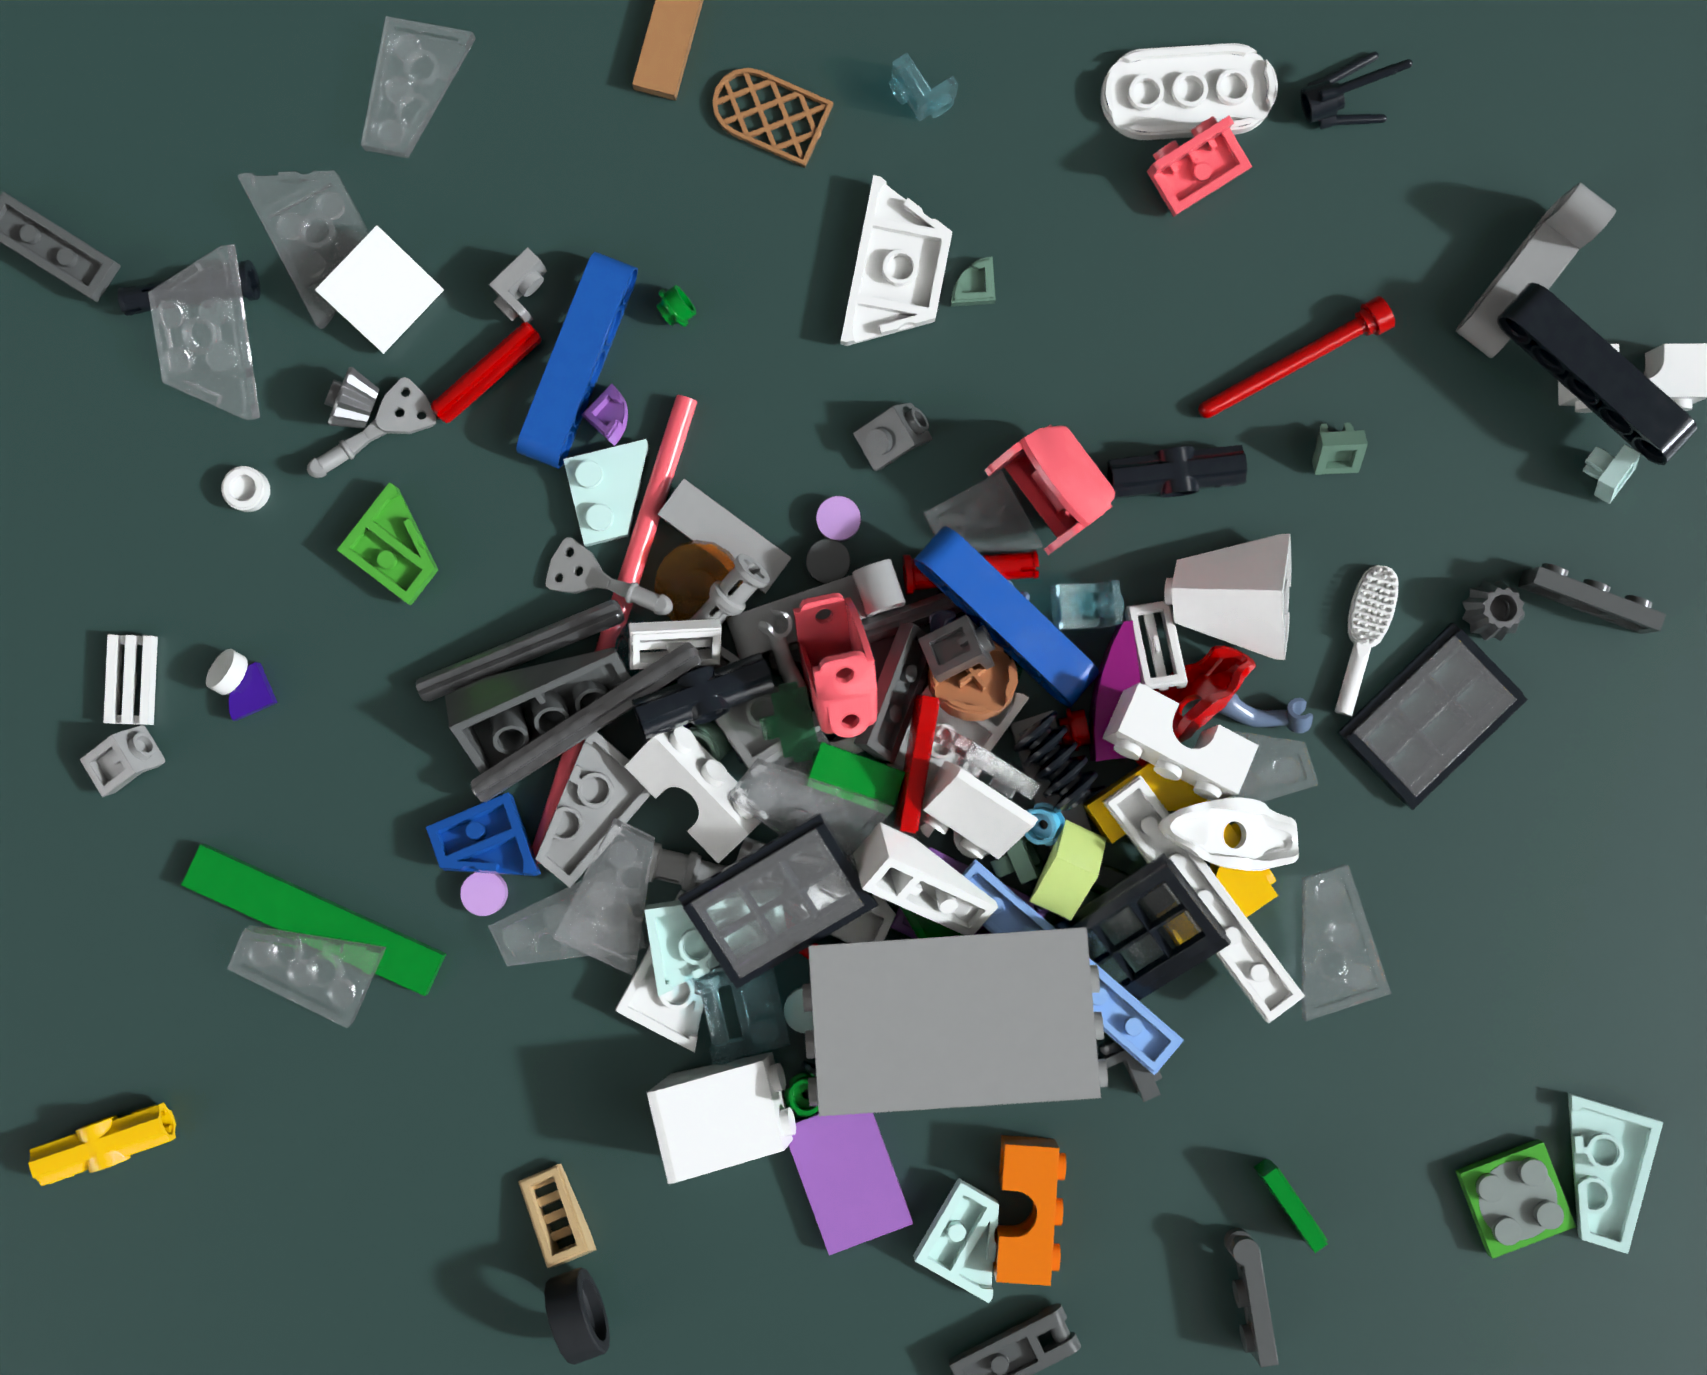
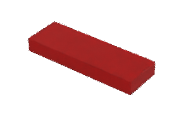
(916, 763)

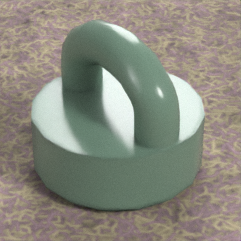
(712, 739)

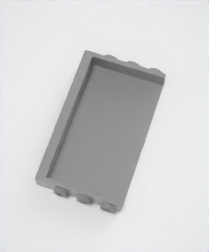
(953, 1022)

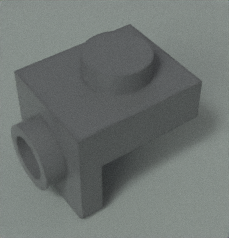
(893, 435)
(1142, 1079)

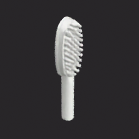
(1368, 622)

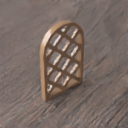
(771, 80)

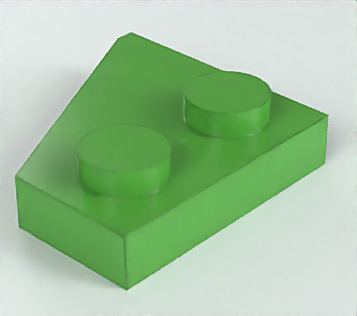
(391, 546)

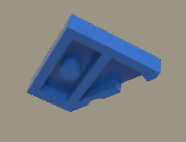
(485, 840)

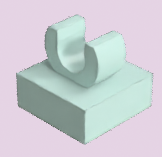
(1611, 471)

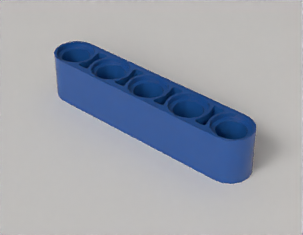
(577, 360)
(1006, 615)

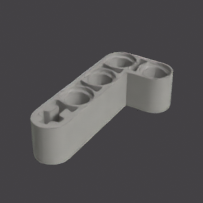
(1540, 259)
(871, 588)

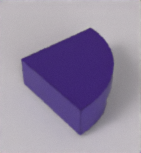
(251, 694)

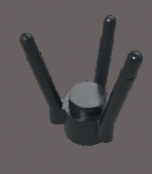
(1325, 97)

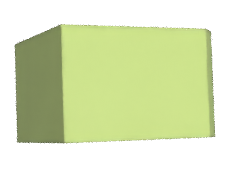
(1069, 871)

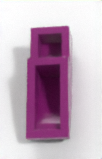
(1117, 672)

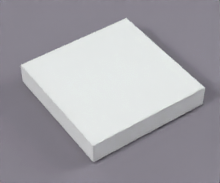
(379, 289)

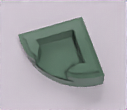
(975, 285)

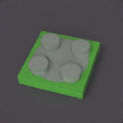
(1515, 1198)

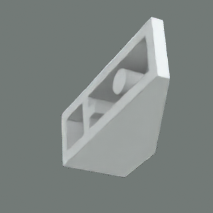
(920, 881)

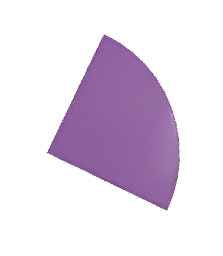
(608, 414)

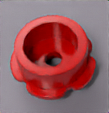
(1077, 727)

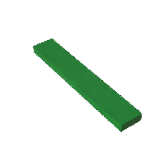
(304, 912)

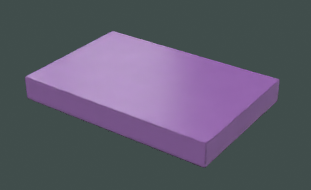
(848, 1179)

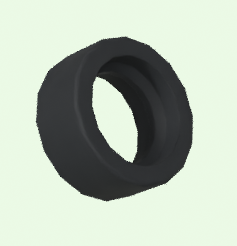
(576, 1316)

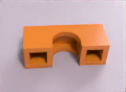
(1028, 1249)

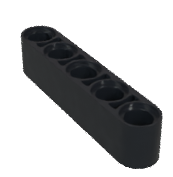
(1596, 373)

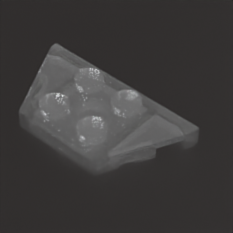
(310, 227)
(205, 334)

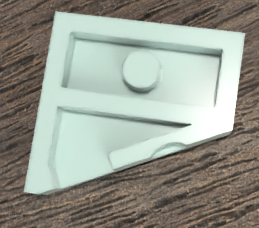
(606, 490)
(962, 1240)

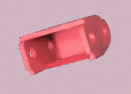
(1057, 481)
(837, 665)

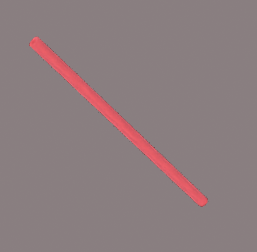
(631, 569)

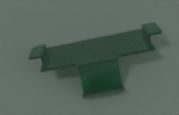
(791, 722)

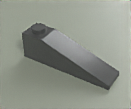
(517, 706)

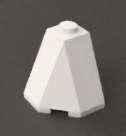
(1237, 594)

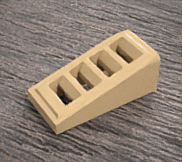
(578, 1226)

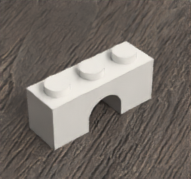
(1674, 368)
(1144, 730)
(682, 762)

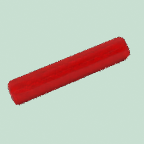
(486, 372)

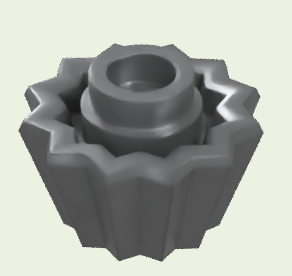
(351, 400)
(1493, 610)

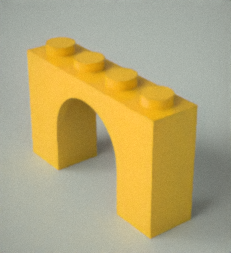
(1247, 888)

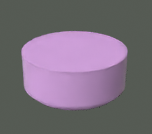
(838, 518)
(484, 893)

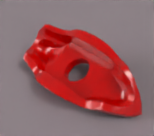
(1213, 682)

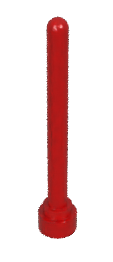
(1373, 318)

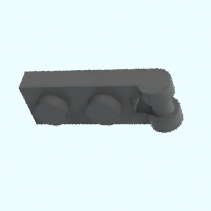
(1251, 1294)
(1019, 1349)

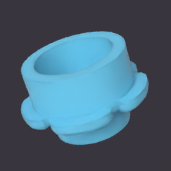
(1055, 824)

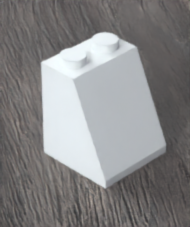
(721, 1116)

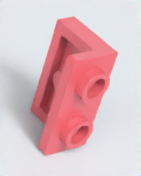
(1198, 166)

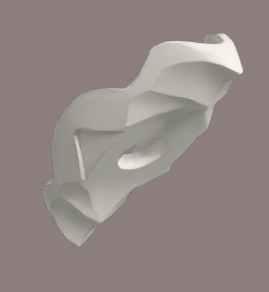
(1265, 841)

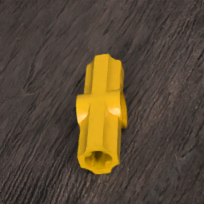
(102, 1144)

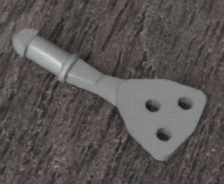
(384, 423)
(594, 577)

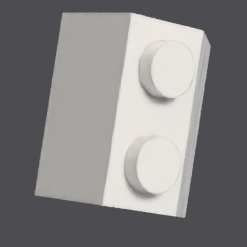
(974, 811)

